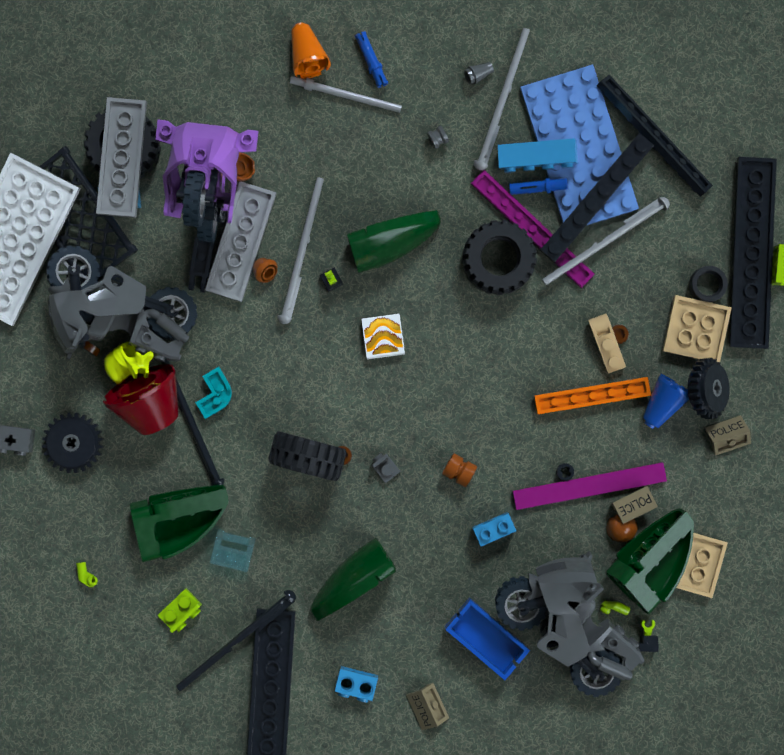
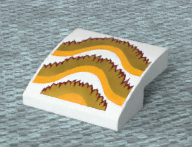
(383, 336)

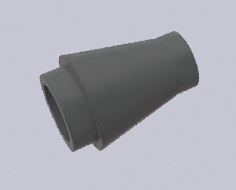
(478, 72)

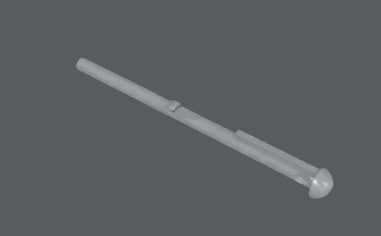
(481, 163)
(631, 222)
(295, 280)

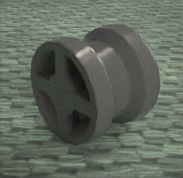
(438, 137)

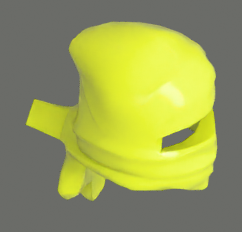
(126, 362)

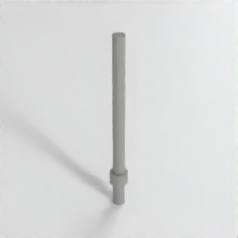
(309, 84)

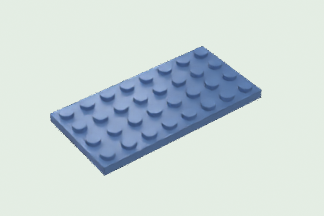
(575, 108)

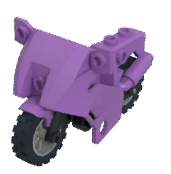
(208, 158)

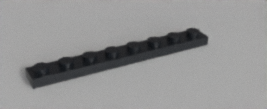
(655, 135)
(596, 197)

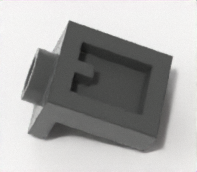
(385, 467)

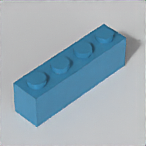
(537, 154)

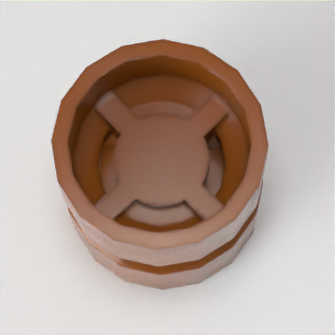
(459, 470)

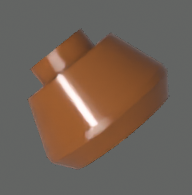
(265, 269)

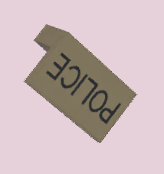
(728, 435)
(634, 504)
(428, 707)

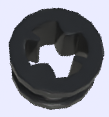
(559, 473)

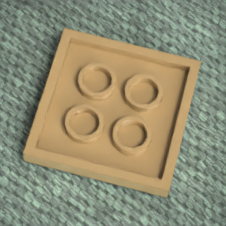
(696, 328)

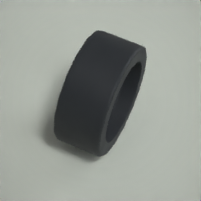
(722, 284)

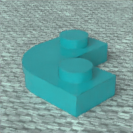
(220, 394)

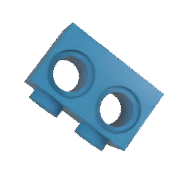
(494, 529)
(357, 678)

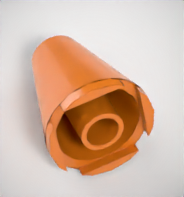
(307, 52)

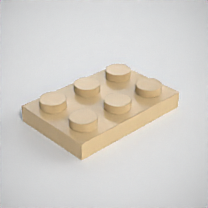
(703, 565)

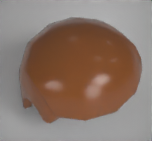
(245, 167)
(621, 532)

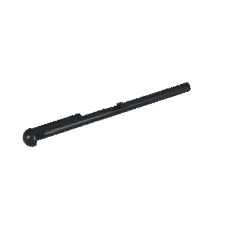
(200, 444)
(260, 622)

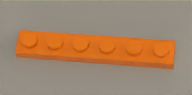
(592, 395)

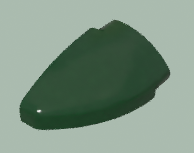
(391, 239)
(176, 519)
(654, 560)
(353, 579)

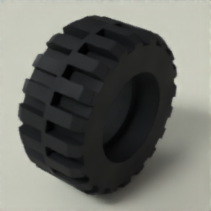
(94, 144)
(499, 231)
(307, 456)

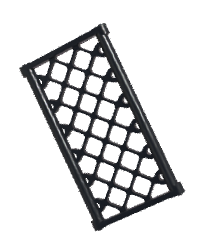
(111, 222)

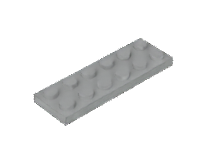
(121, 157)
(241, 242)

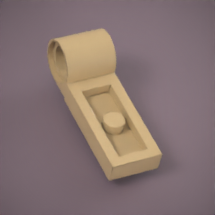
(607, 343)

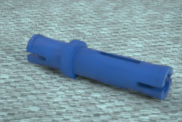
(375, 67)
(542, 186)

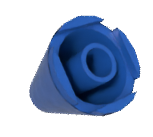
(664, 401)

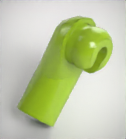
(84, 576)
(616, 606)

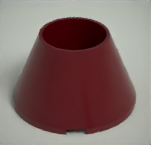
(146, 402)

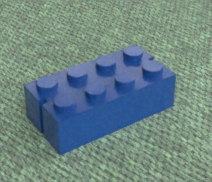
(486, 638)

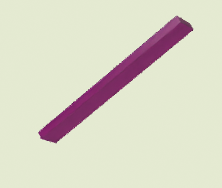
(518, 214)
(589, 486)

